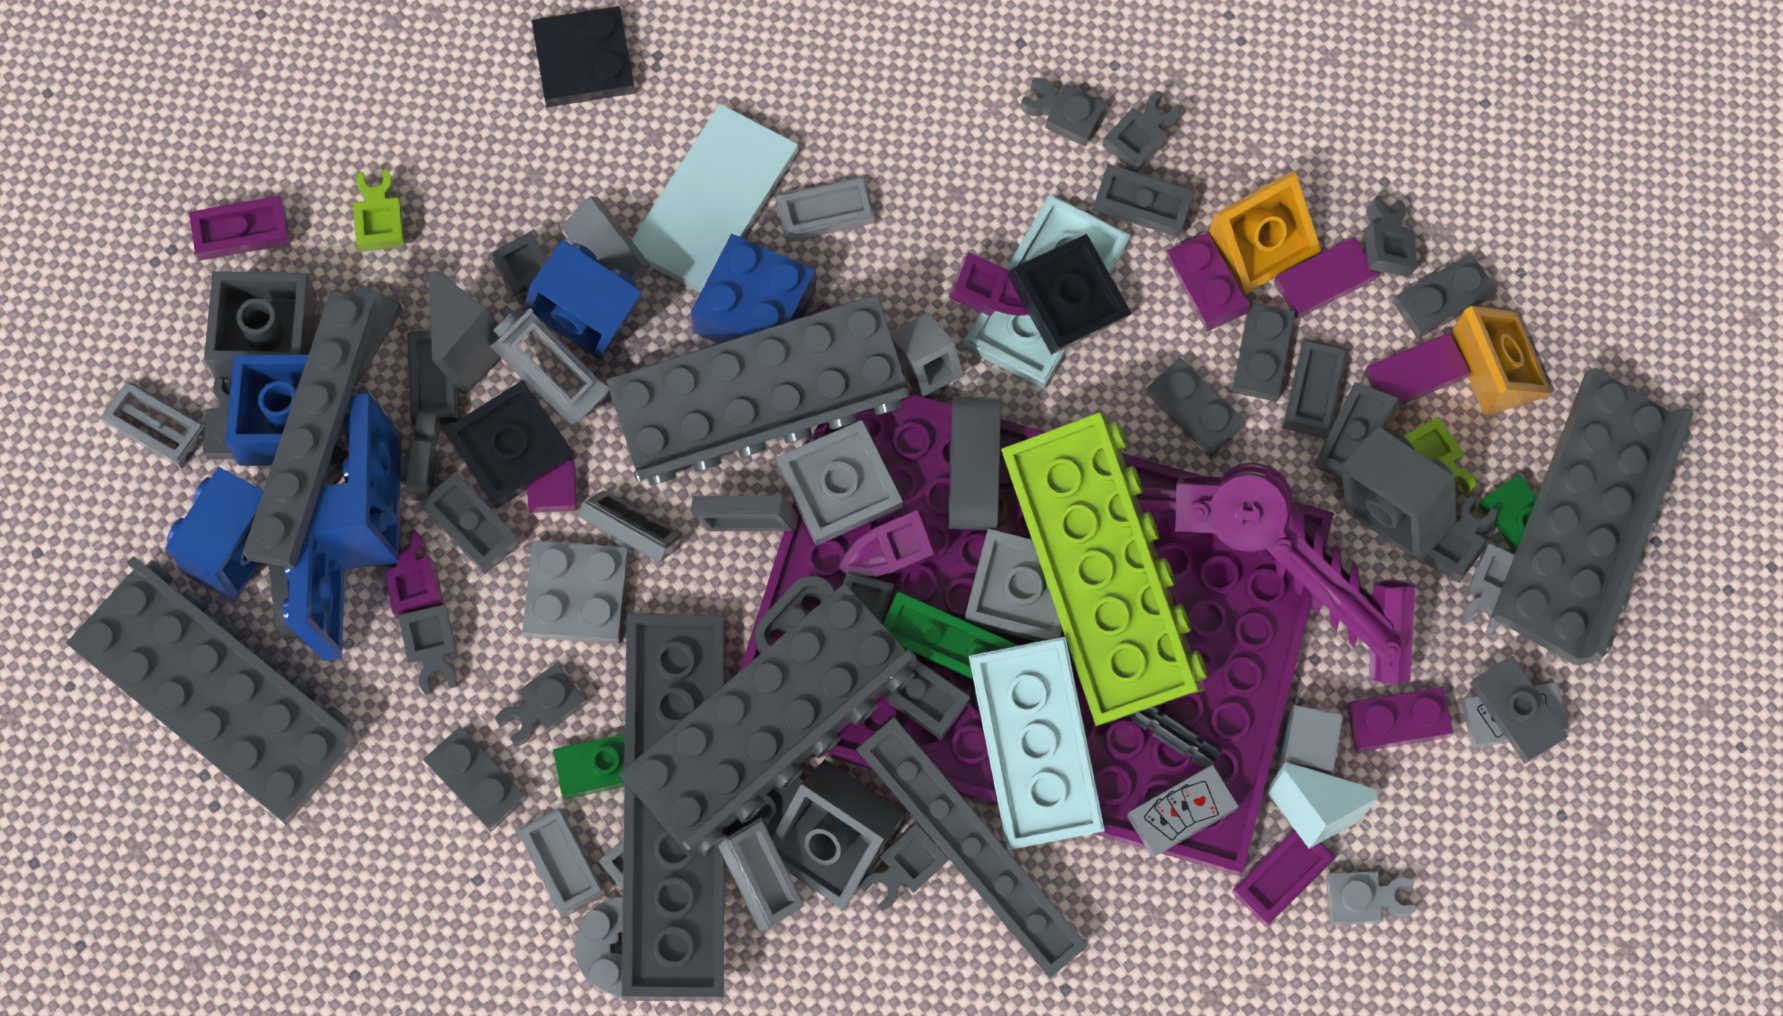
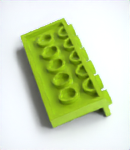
(1104, 568)

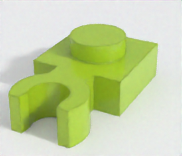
(378, 218)
(1436, 442)

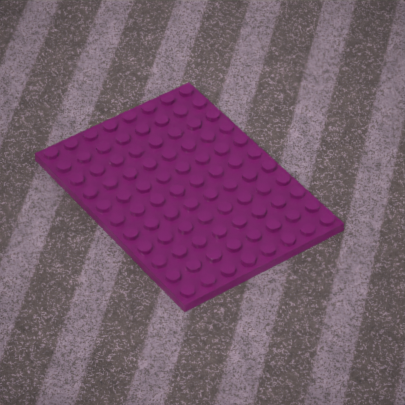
(1237, 609)

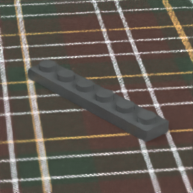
(311, 430)
(972, 847)

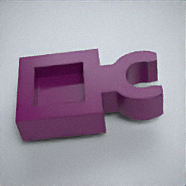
(414, 581)

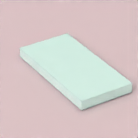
(713, 195)
(1014, 339)
(1036, 743)

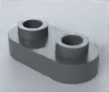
(790, 609)

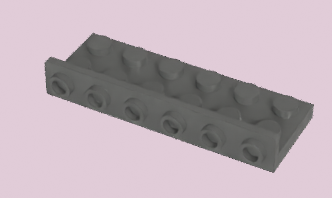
(758, 389)
(1592, 519)
(214, 690)
(769, 722)

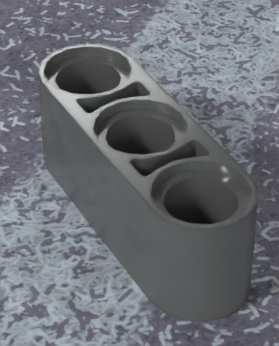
(974, 463)

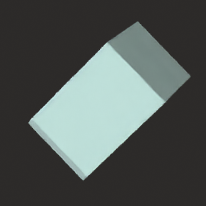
(1319, 802)

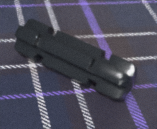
(1178, 735)

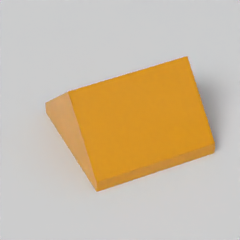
(1265, 233)
(1499, 359)

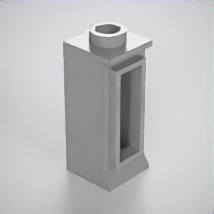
(570, 410)

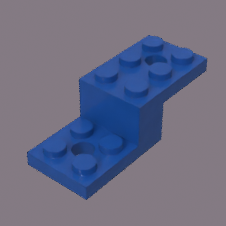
(349, 529)

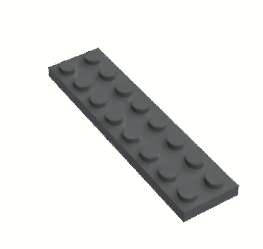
(668, 899)

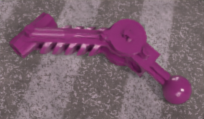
(1255, 512)

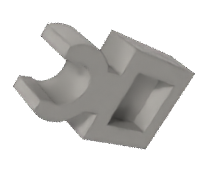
(1487, 583)
(1358, 898)

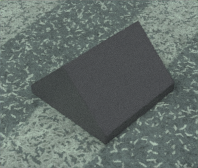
(460, 333)

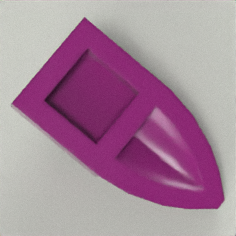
(985, 287)
(891, 547)

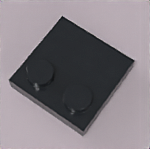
(583, 56)
(1069, 294)
(509, 444)

